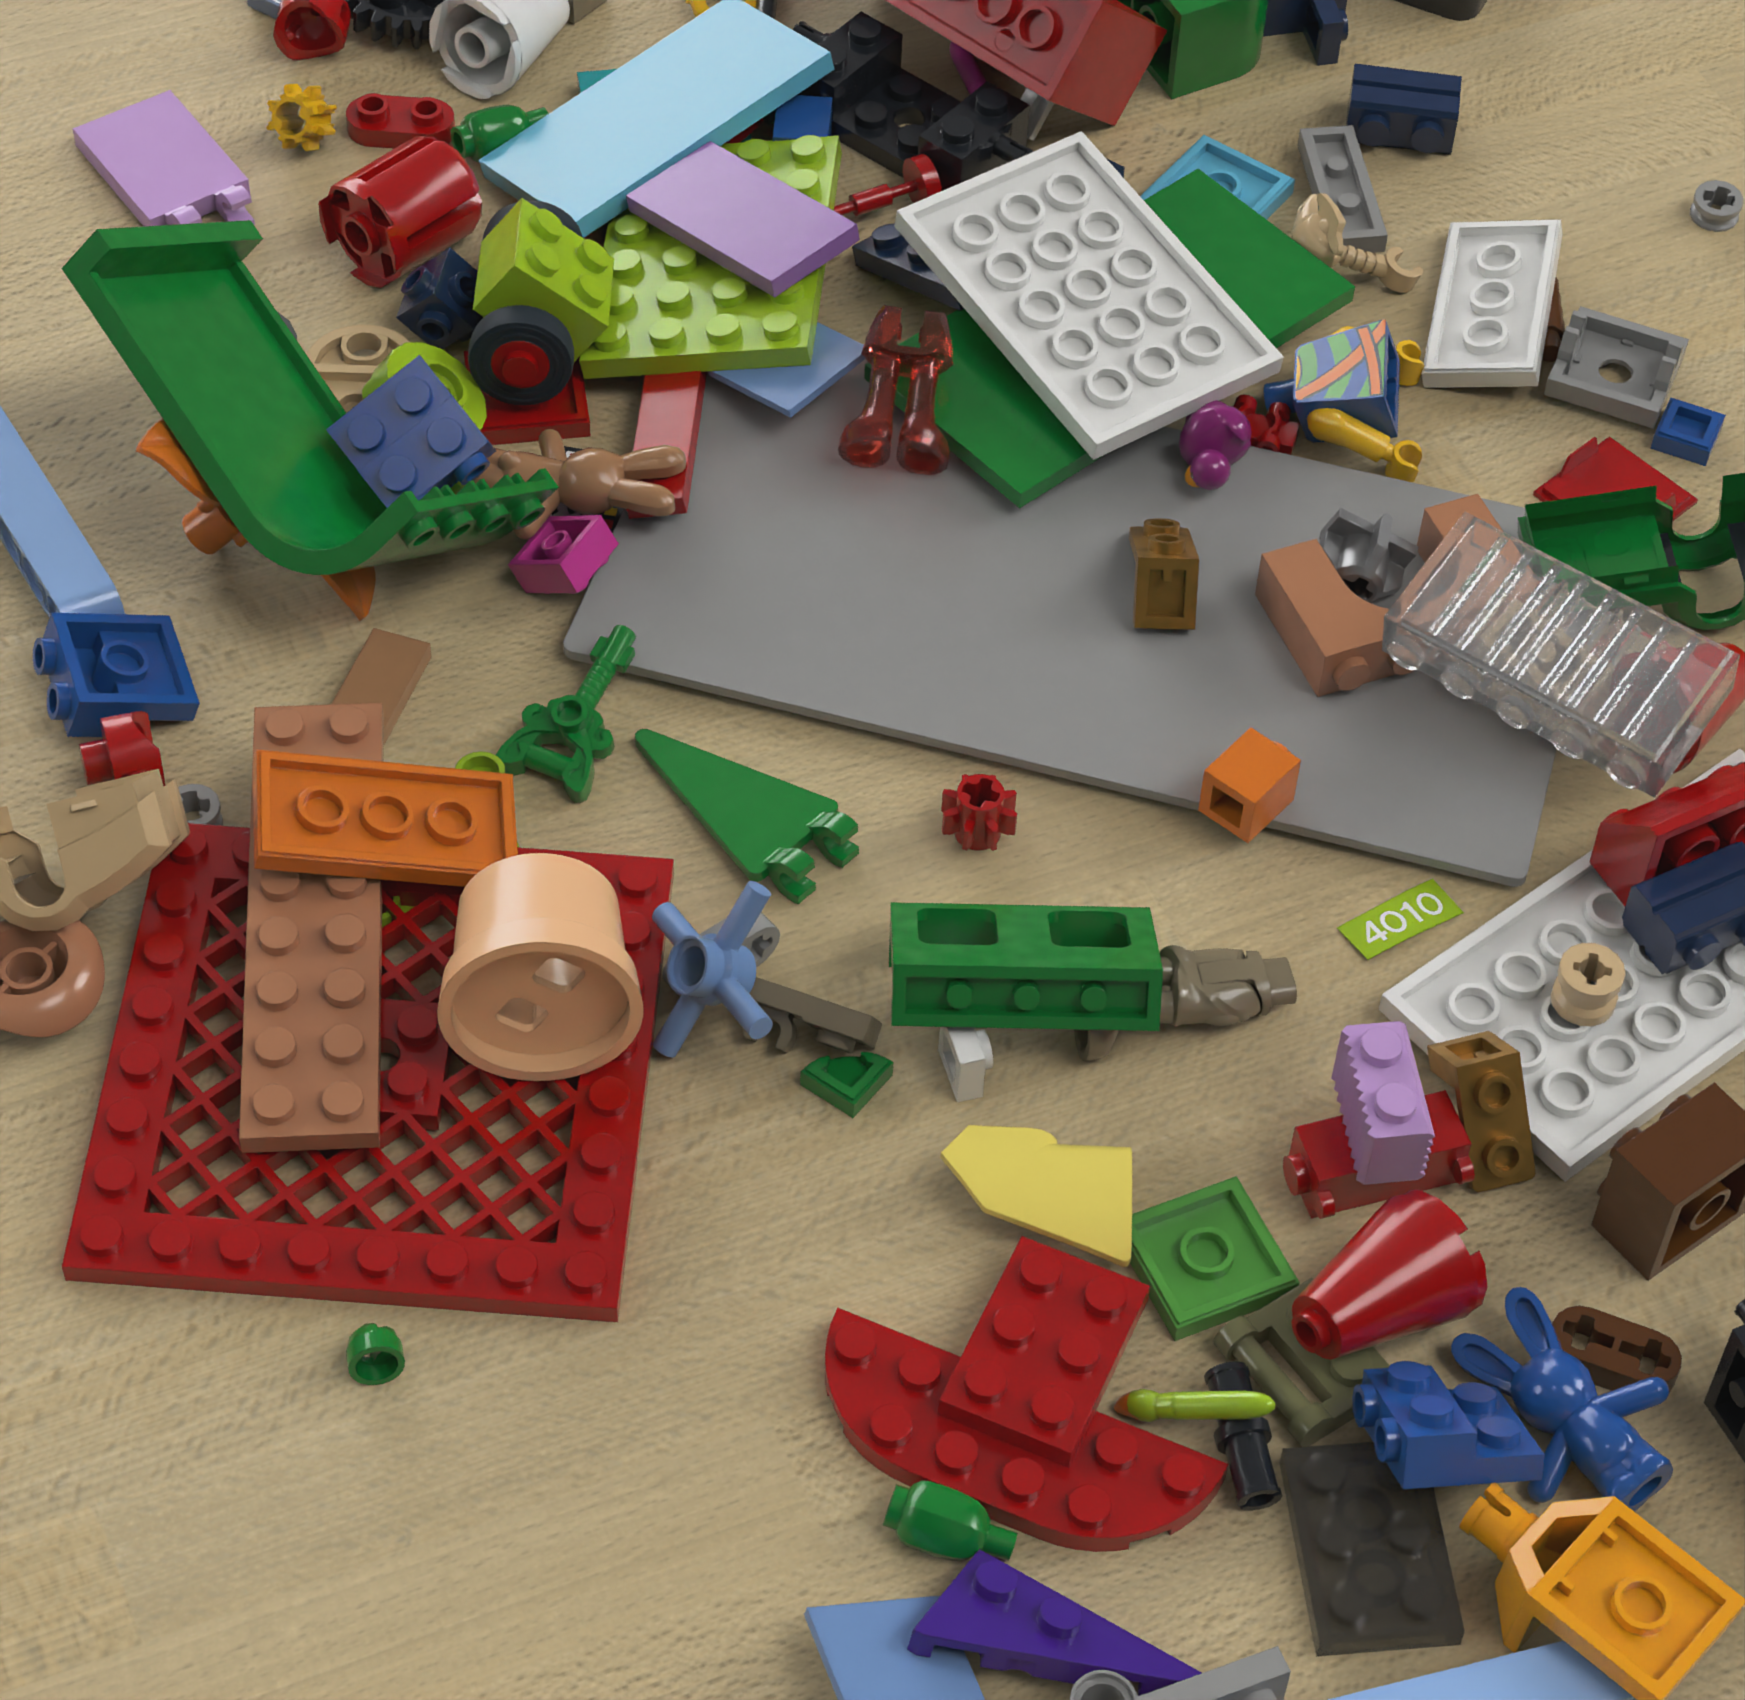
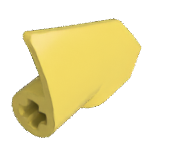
(1049, 1187)

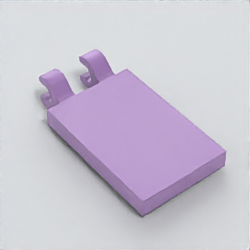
(164, 164)

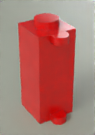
(1324, 1172)

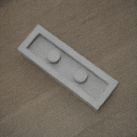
(1338, 169)

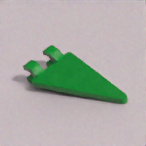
(753, 814)

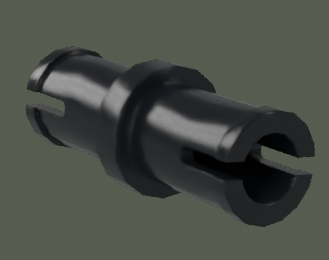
(1244, 1443)

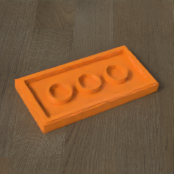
(379, 818)

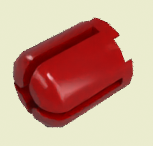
(402, 209)

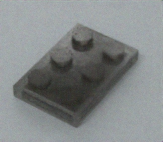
(1368, 1553)

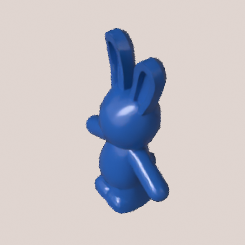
(1561, 1399)

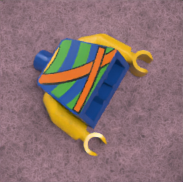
(1350, 393)

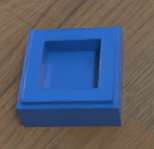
(1688, 431)

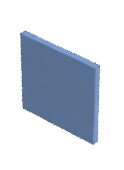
(796, 386)
(869, 1656)

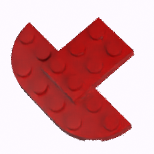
(1020, 1409)

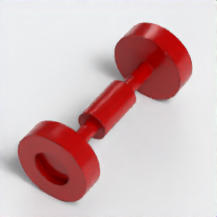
(920, 182)

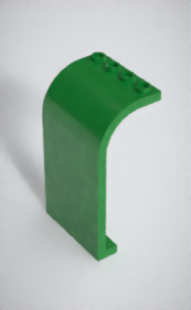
(259, 409)

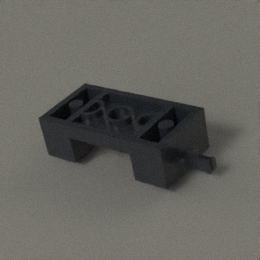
(877, 96)

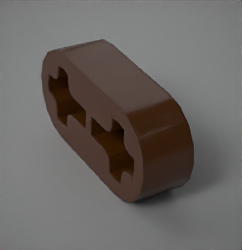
(1616, 1347)

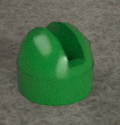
(385, 1357)

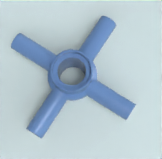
(712, 969)

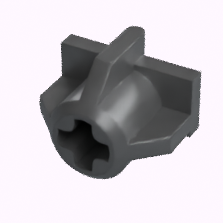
(1367, 554)

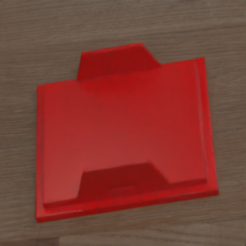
(1611, 468)

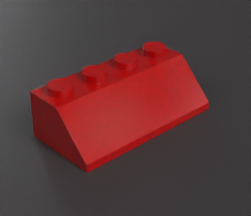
(1670, 830)

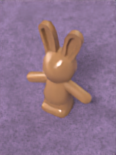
(592, 477)

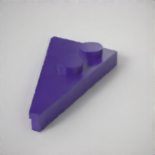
(1036, 1630)

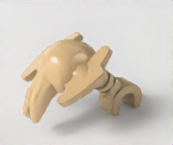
(1322, 236)

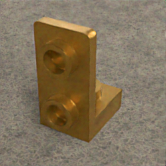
(1164, 575)
(1489, 1105)

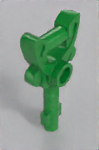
(572, 723)

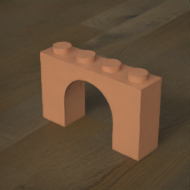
(1324, 622)

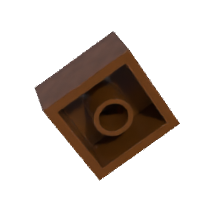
(1674, 1181)

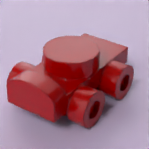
(1269, 431)

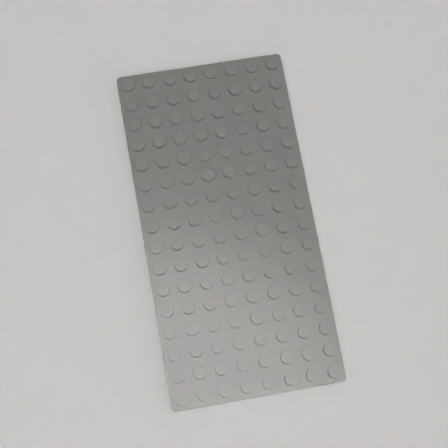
(1014, 633)

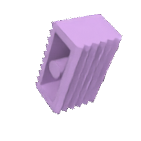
(1382, 1103)

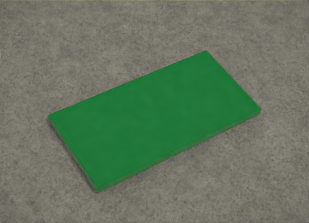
(1009, 431)

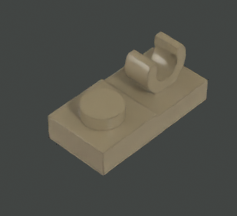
(836, 1024)

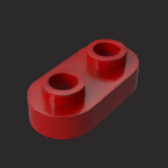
(393, 120)

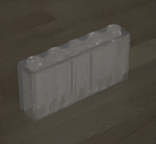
(1559, 654)

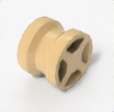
(1572, 991)

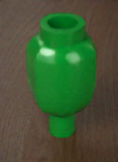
(490, 128)
(945, 1523)

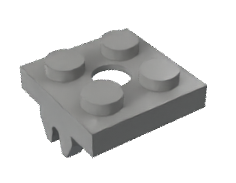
(1601, 339)

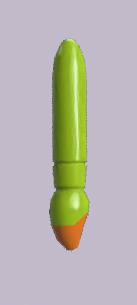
(1194, 1405)

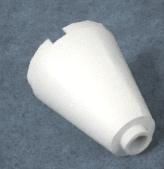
(493, 41)

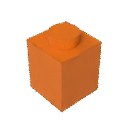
(1249, 784)

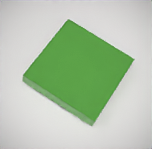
(1208, 1258)

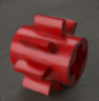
(979, 812)

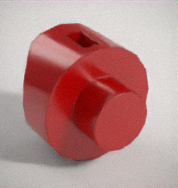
(311, 27)
(122, 751)

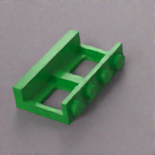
(1023, 967)

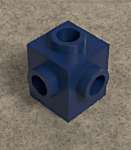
(440, 300)

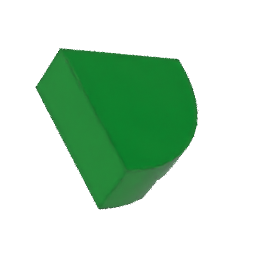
(847, 1080)

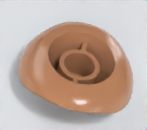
(48, 978)

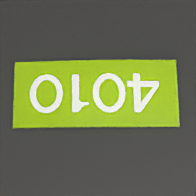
(1400, 918)

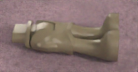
(1208, 988)

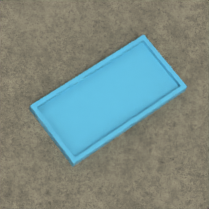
(656, 110)

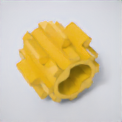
(289, 123)

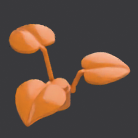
(211, 527)

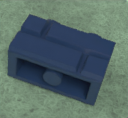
(1404, 108)
(1690, 910)

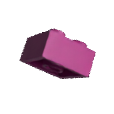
(563, 554)

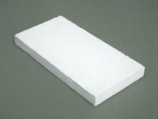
(1492, 304)

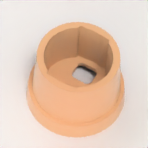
(539, 971)

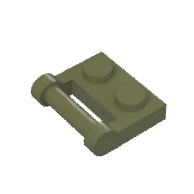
(1328, 1378)

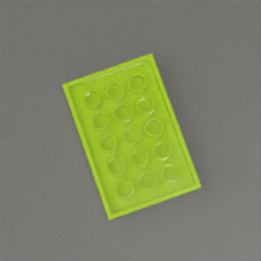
(691, 314)

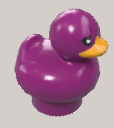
(1212, 443)

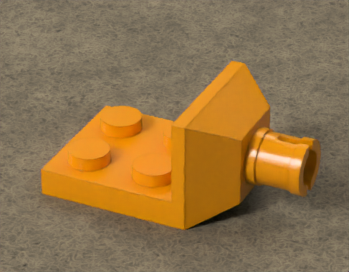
(1603, 1588)

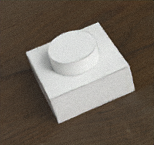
(965, 1059)

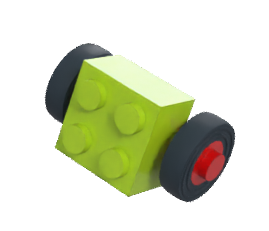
(540, 302)

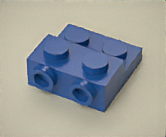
(412, 436)
(113, 668)
(1442, 1433)

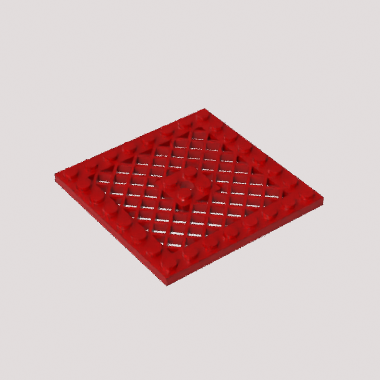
(319, 1259)

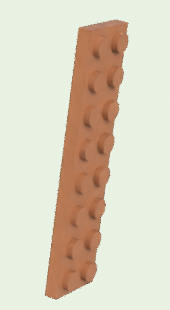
(312, 970)

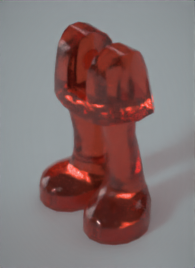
(920, 444)

